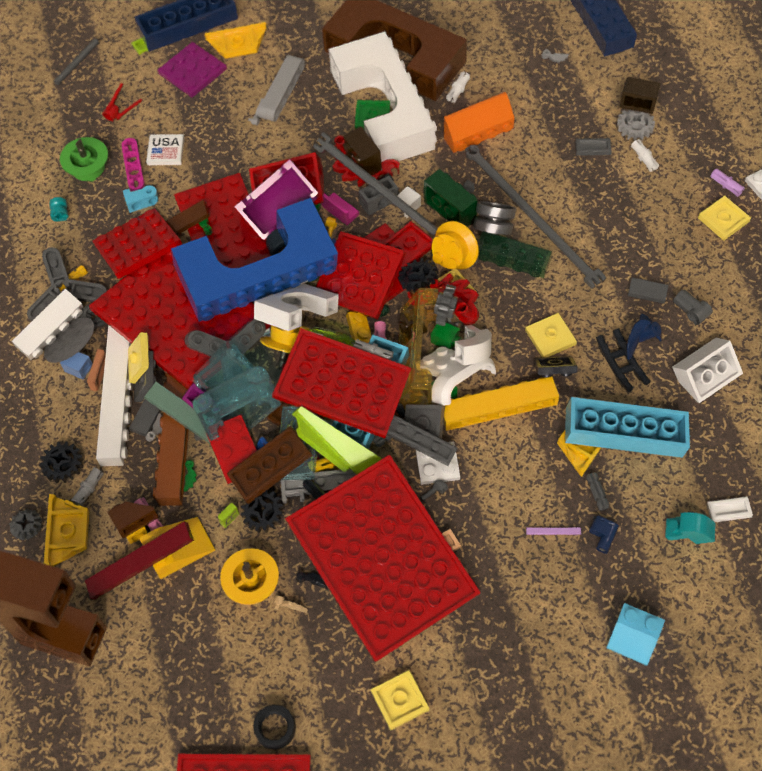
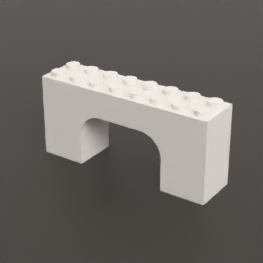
(377, 64)

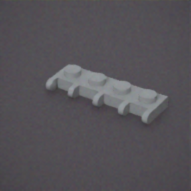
(325, 480)

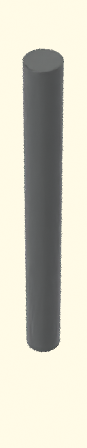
(76, 61)

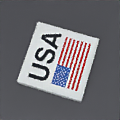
(165, 149)

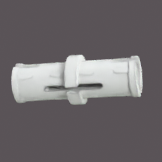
(458, 87)
(645, 155)

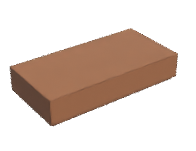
(97, 370)

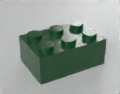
(450, 198)

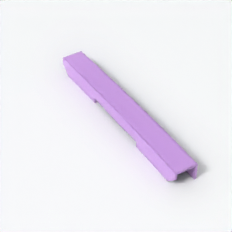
(553, 531)

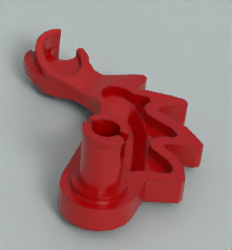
(387, 166)
(465, 308)

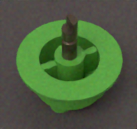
(84, 158)

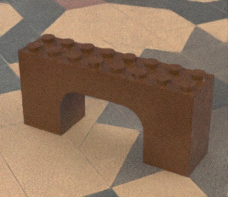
(435, 51)
(38, 613)

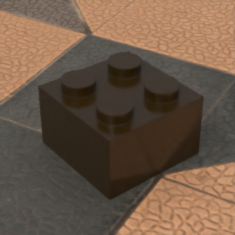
(363, 151)

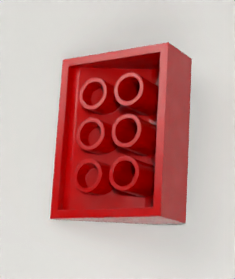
(309, 165)

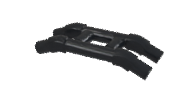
(611, 356)

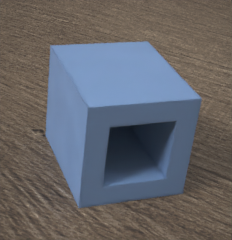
(77, 365)

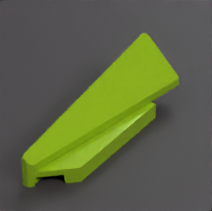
(332, 443)

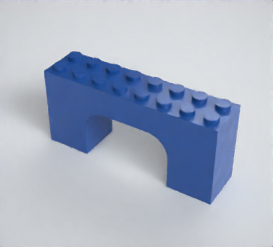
(219, 289)

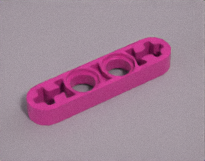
(131, 166)

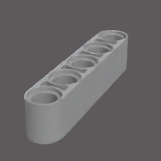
(281, 88)

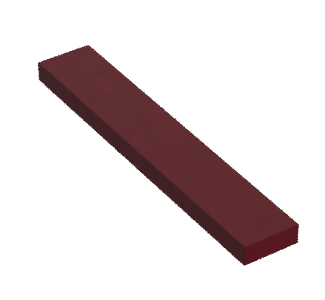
(139, 560)

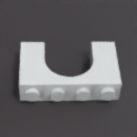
(286, 307)

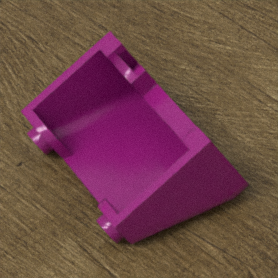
(278, 191)

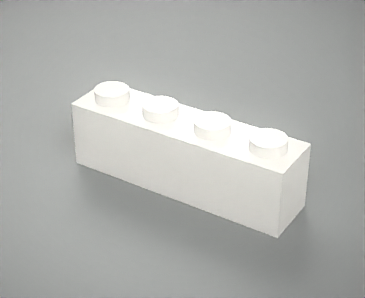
(48, 324)

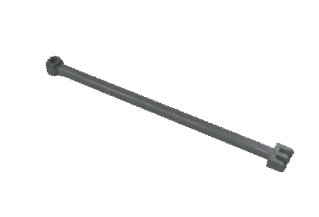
(374, 183)
(591, 276)

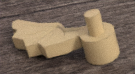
(279, 601)

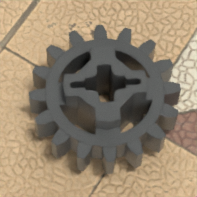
(445, 305)

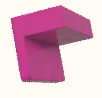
(340, 208)

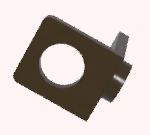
(405, 326)

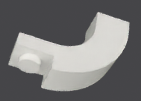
(474, 347)

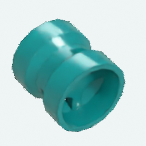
(58, 212)

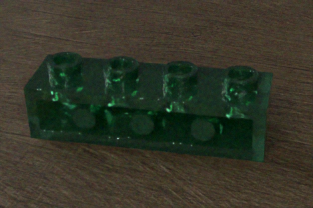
(514, 254)

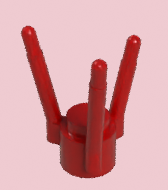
(112, 111)

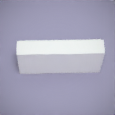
(729, 509)

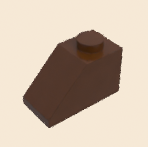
(131, 517)

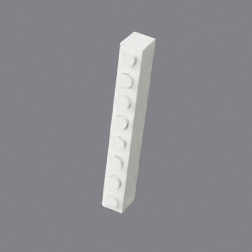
(114, 403)

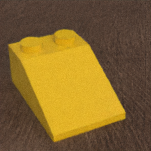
(188, 554)

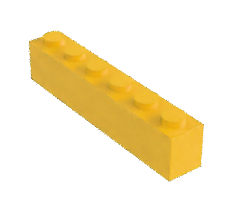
(500, 403)

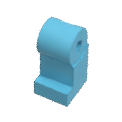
(140, 198)

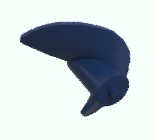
(642, 331)

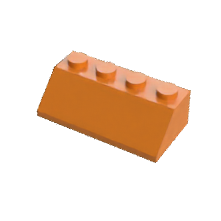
(478, 122)

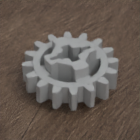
(635, 124)

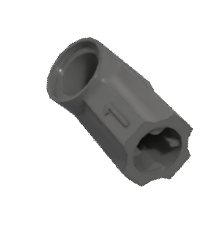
(696, 310)

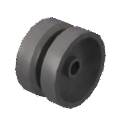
(494, 217)

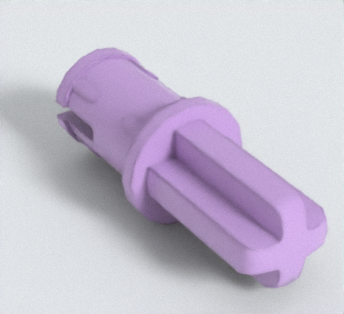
(727, 182)

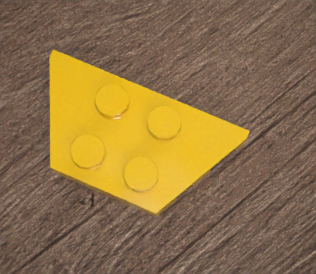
(237, 40)
(579, 455)
(65, 530)

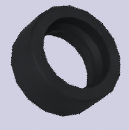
(262, 715)

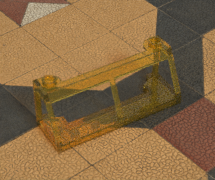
(419, 378)

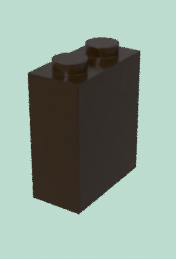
(639, 95)

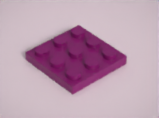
(192, 69)

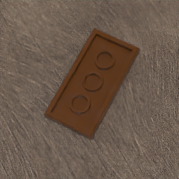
(269, 464)

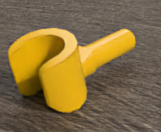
(332, 224)

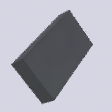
(593, 146)
(648, 290)
(144, 418)

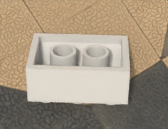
(708, 369)

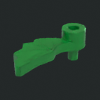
(207, 229)
(190, 478)

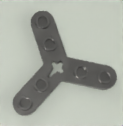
(58, 276)
(243, 339)

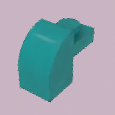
(692, 526)

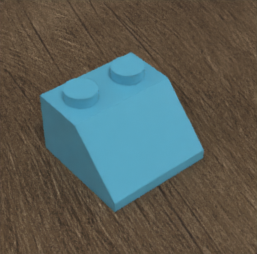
(635, 634)

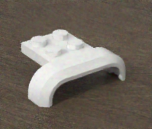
(450, 372)

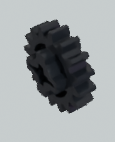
(418, 275)
(61, 461)
(270, 509)

